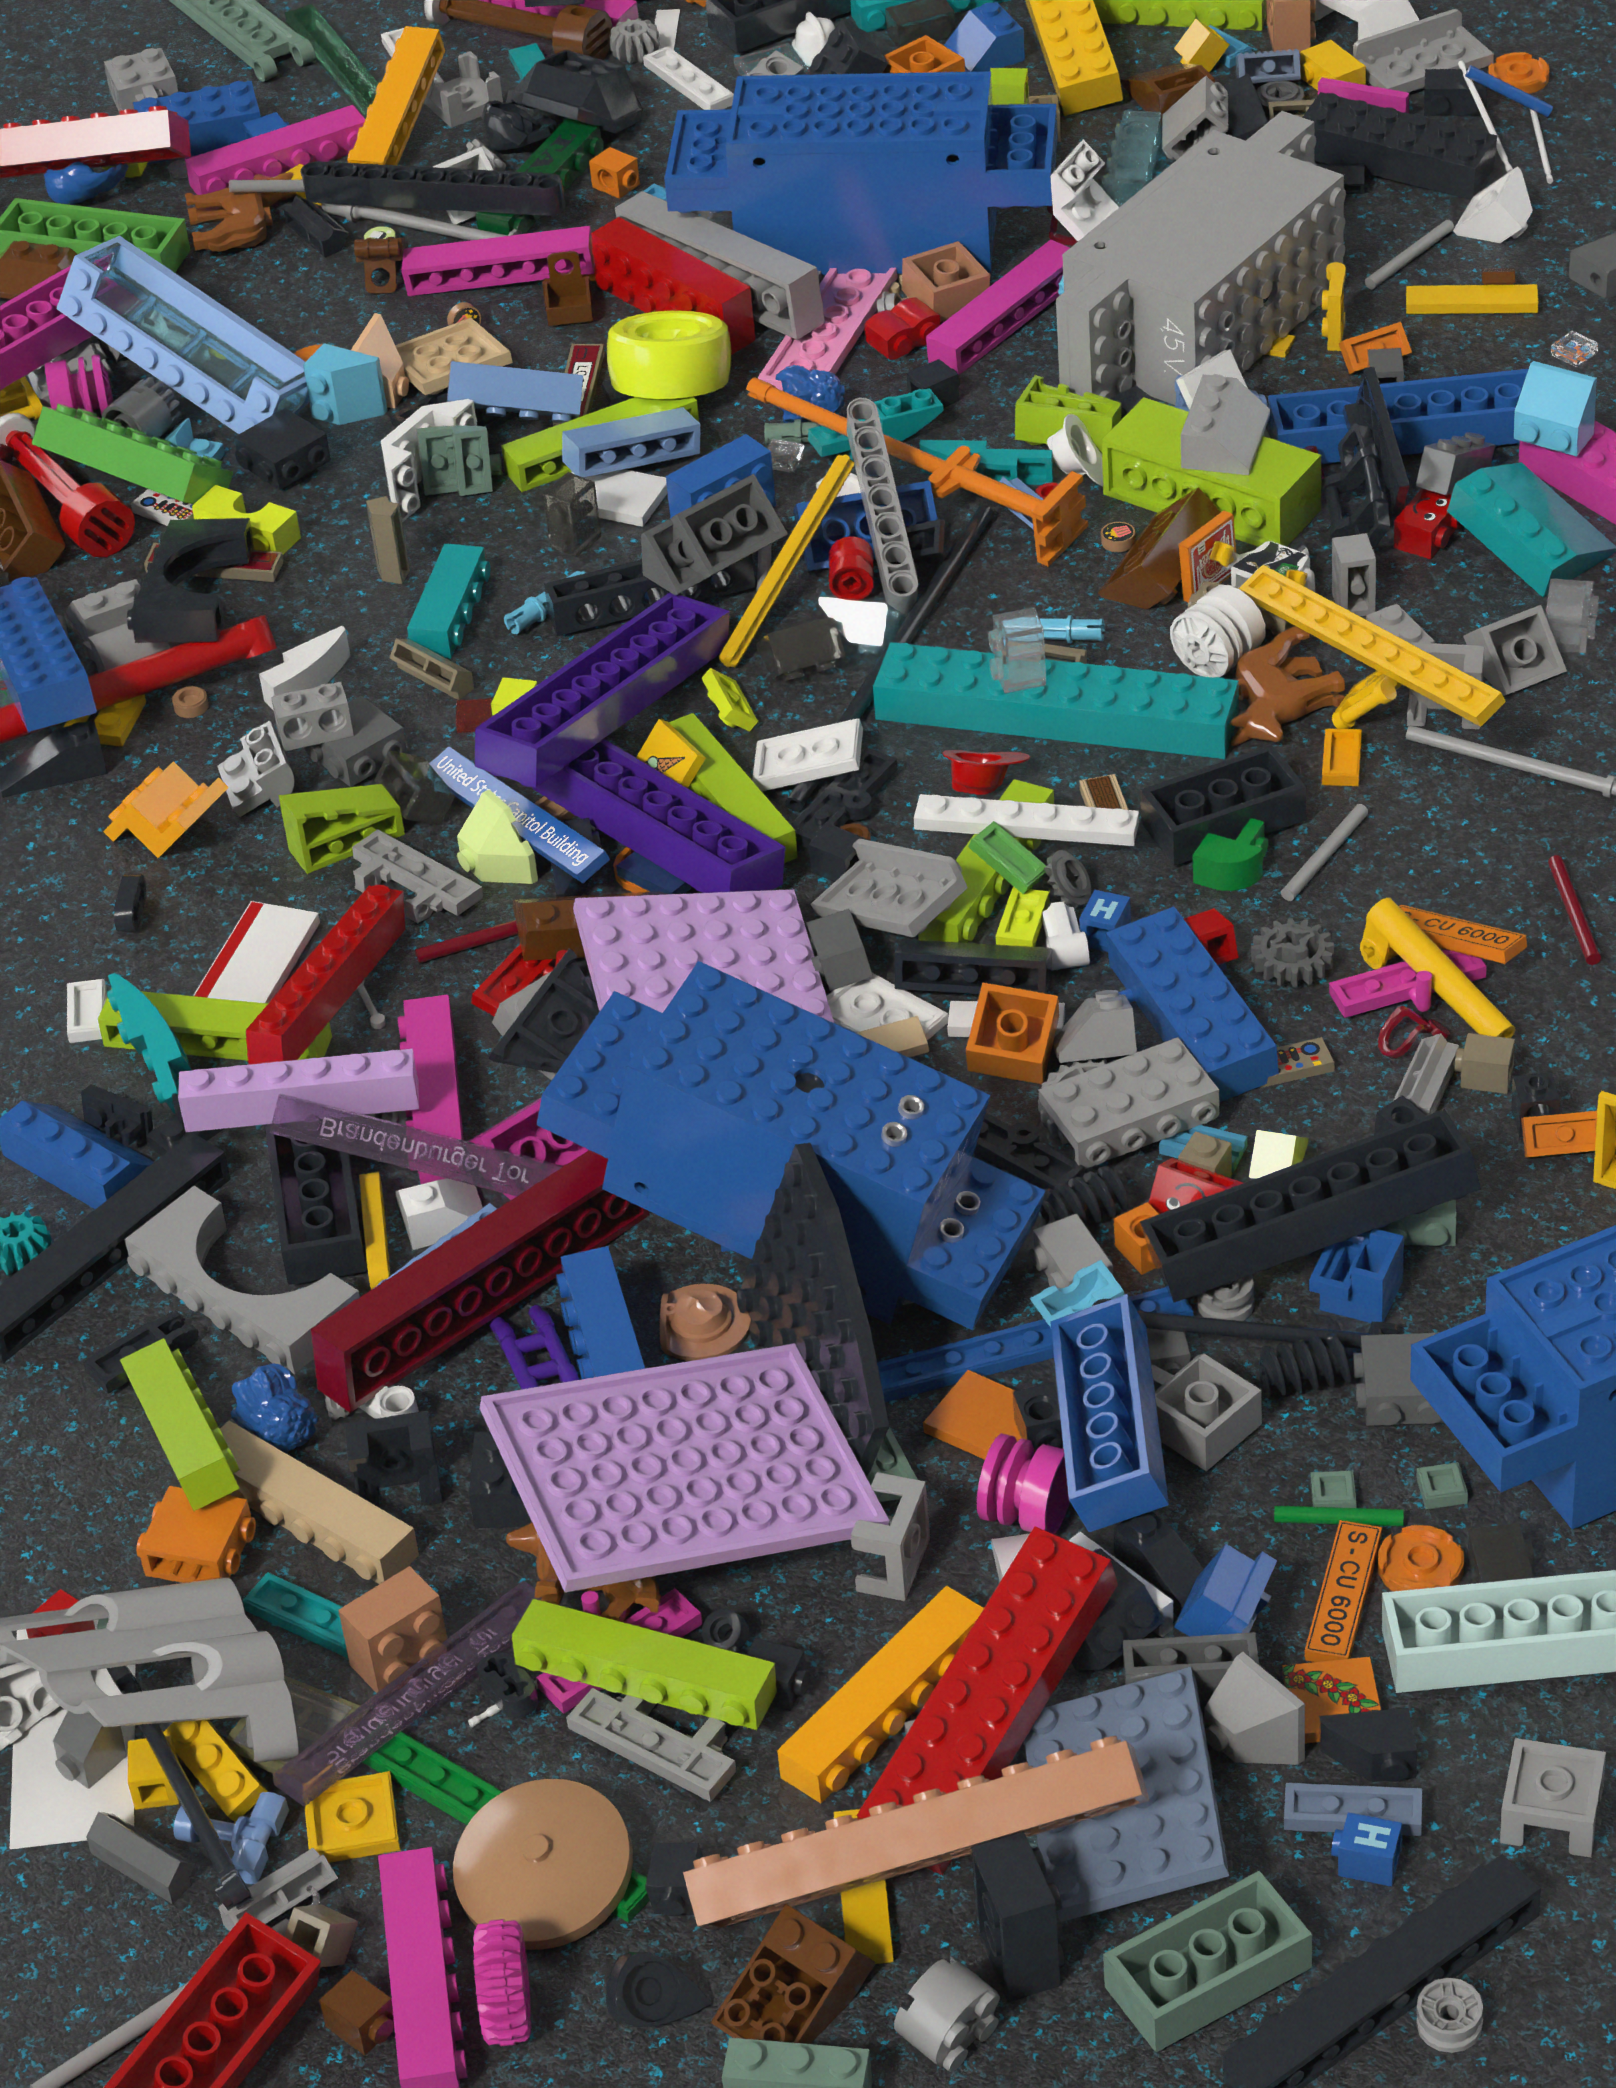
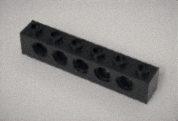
(624, 593)

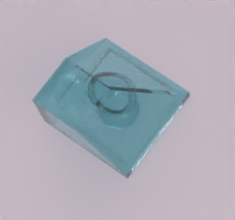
(863, 623)

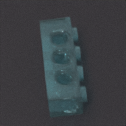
(1132, 155)

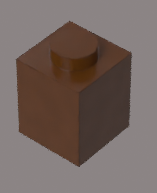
(358, 2012)

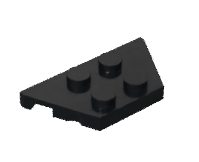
(551, 1020)

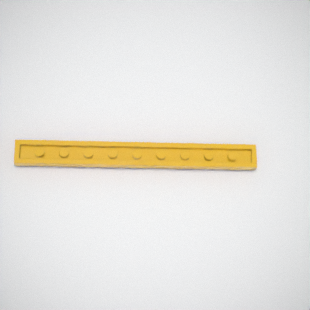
(1373, 646)

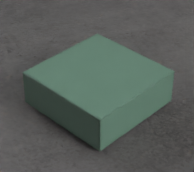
(1442, 1485)
(1333, 1489)

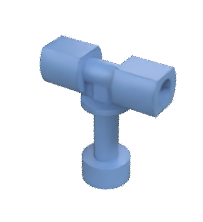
(247, 1835)

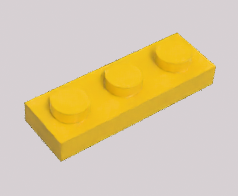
(216, 1766)

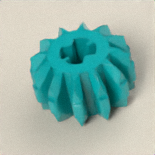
(21, 1240)

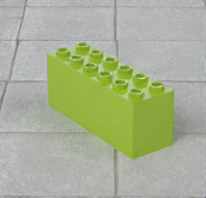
(1267, 505)

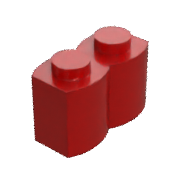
(901, 328)

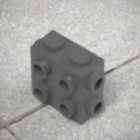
(364, 753)
(1386, 1383)

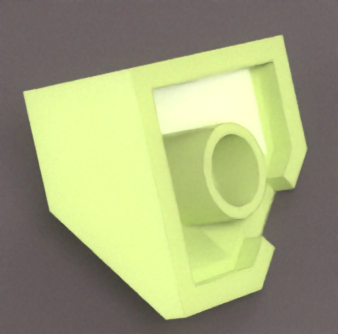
(493, 846)

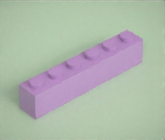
(250, 1092)

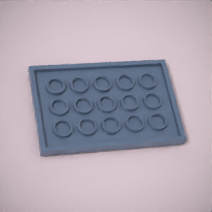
(1151, 1845)

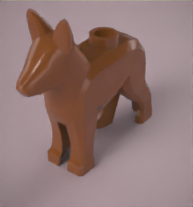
(242, 216)
(1273, 691)
(619, 1596)

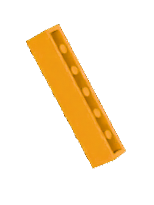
(399, 97)
(877, 1698)

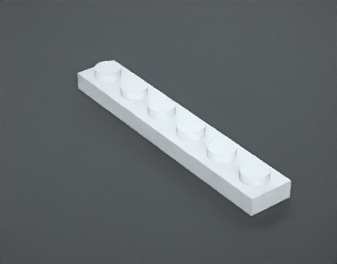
(1027, 819)

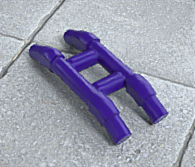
(546, 1337)

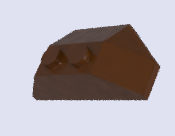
(29, 264)

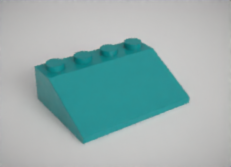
(1527, 525)

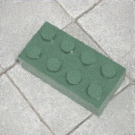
(1207, 1961)

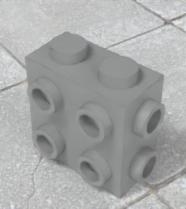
(1194, 117)

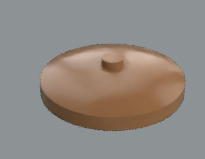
(546, 1858)

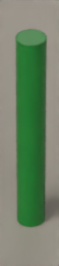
(1333, 1515)

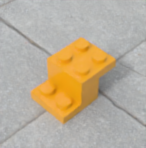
(163, 808)

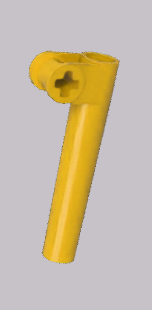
(1394, 933)

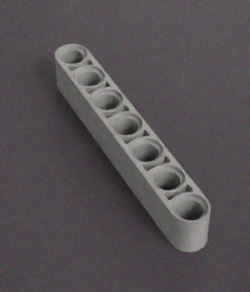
(881, 491)

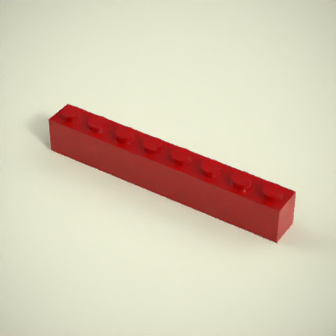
(327, 977)

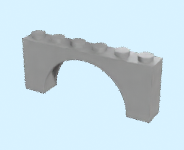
(172, 1255)

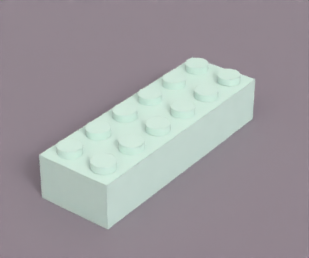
(1501, 1631)

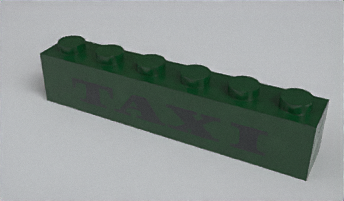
(564, 154)

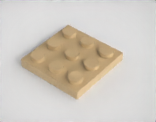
(430, 355)

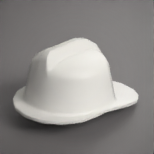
(812, 37)
(1075, 450)

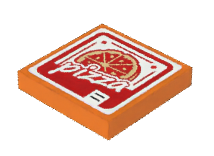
(1196, 552)

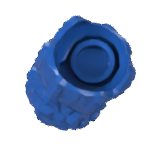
(812, 386)
(274, 1408)

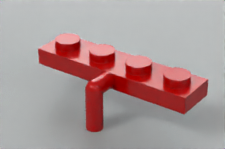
(511, 978)

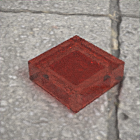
(472, 714)

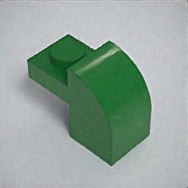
(1231, 863)

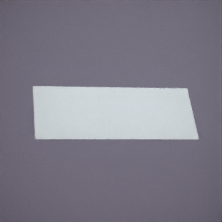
(46, 1804)

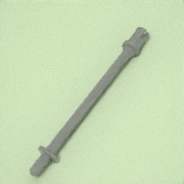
(355, 212)

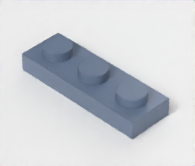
(1326, 1806)

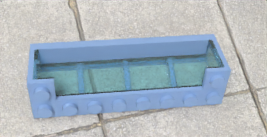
(182, 335)

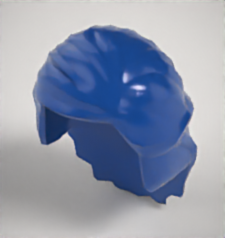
(80, 182)

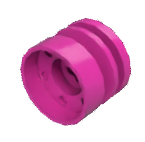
(79, 390)
(1023, 1485)

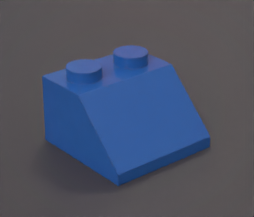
(988, 39)

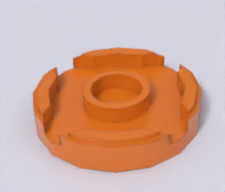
(1521, 71)
(1420, 1559)

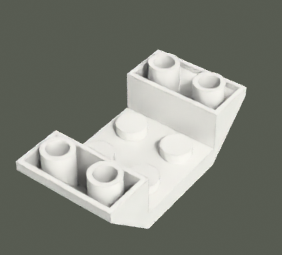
(1371, 15)
(1075, 194)
(402, 450)

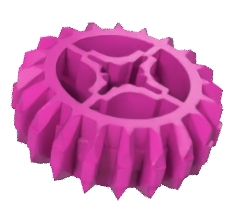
(502, 1982)

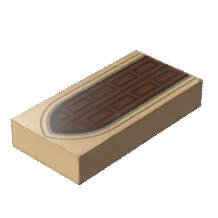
(1102, 792)

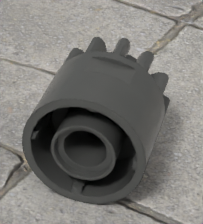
(146, 408)

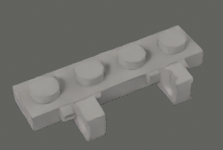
(432, 882)
(628, 1730)

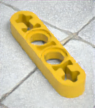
(374, 1228)

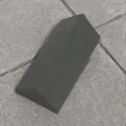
(710, 536)

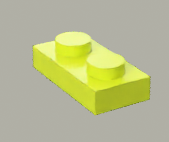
(729, 700)
(1022, 918)

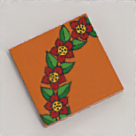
(1331, 1689)

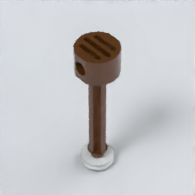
(574, 29)

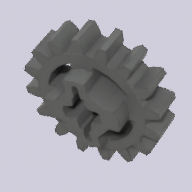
(1292, 952)

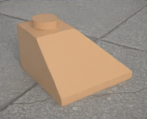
(378, 342)

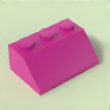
(523, 1137)

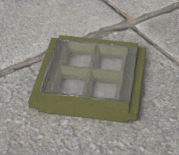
(313, 1714)

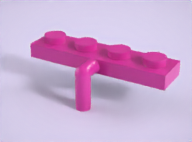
(1396, 984)
(674, 1617)

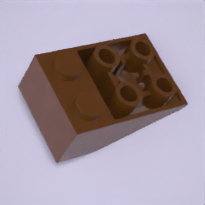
(1164, 86)
(793, 1983)

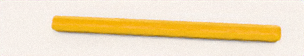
(786, 561)

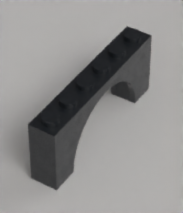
(187, 548)

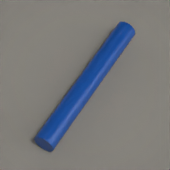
(1508, 91)

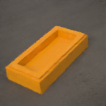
(1341, 757)

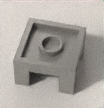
(464, 96)
(1463, 657)
(900, 1541)
(1553, 1790)

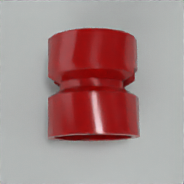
(851, 568)

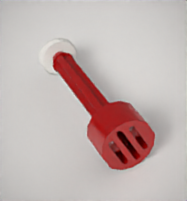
(89, 512)

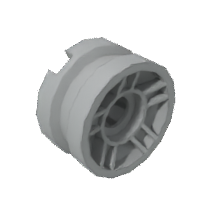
(1228, 1301)
(1459, 2002)

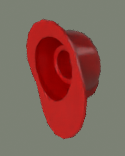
(980, 772)

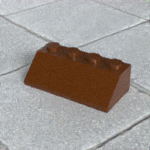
(27, 529)
(1153, 562)
(551, 925)

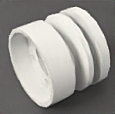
(1217, 631)

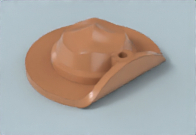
(701, 1322)

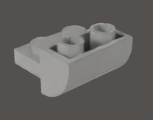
(118, 648)
(257, 771)

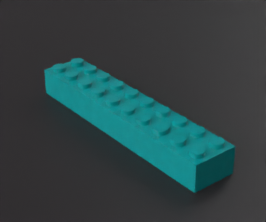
(1075, 705)

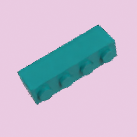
(449, 598)

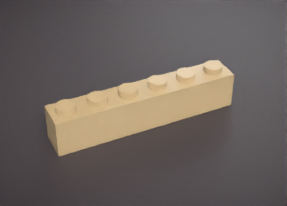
(319, 1509)

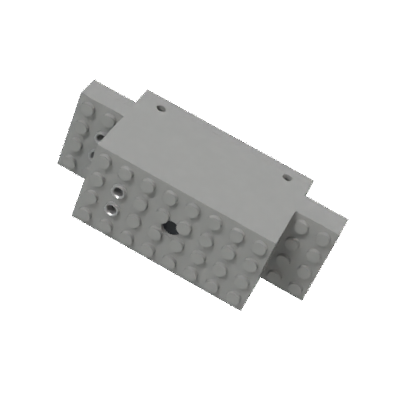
(1202, 263)

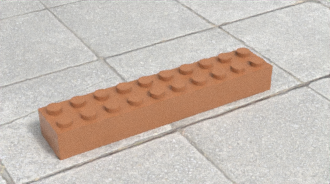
(914, 1835)

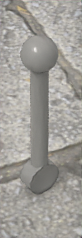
(377, 1020)

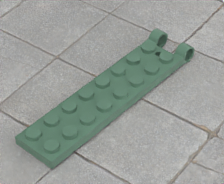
(249, 32)

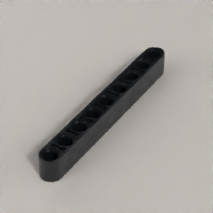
(433, 188)

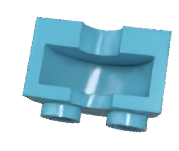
(1087, 1287)

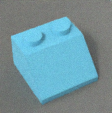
(344, 385)
(1556, 409)

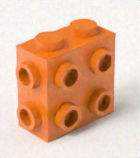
(197, 1543)

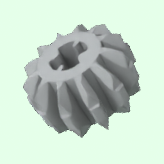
(634, 40)

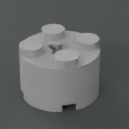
(948, 2013)

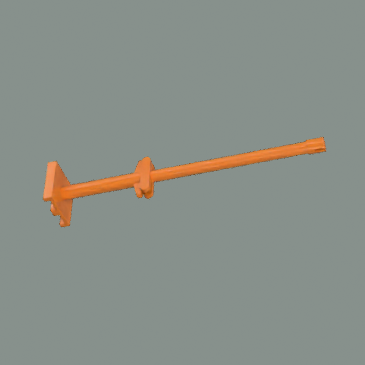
(1054, 519)

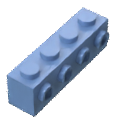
(516, 391)
(631, 442)

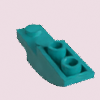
(898, 417)
(1029, 466)
(150, 1036)

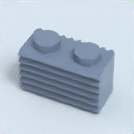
(1269, 66)

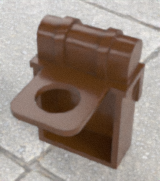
(380, 254)
(567, 294)

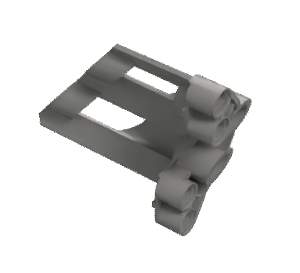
(232, 1662)

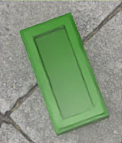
(1008, 857)

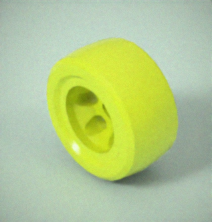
(669, 354)

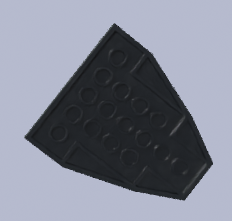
(808, 1295)

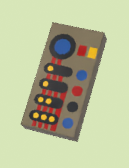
(1302, 1061)

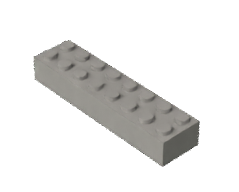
(782, 287)

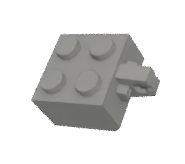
(139, 77)
(1205, 1410)

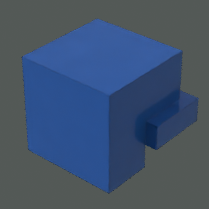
(1360, 1275)
(1227, 1594)

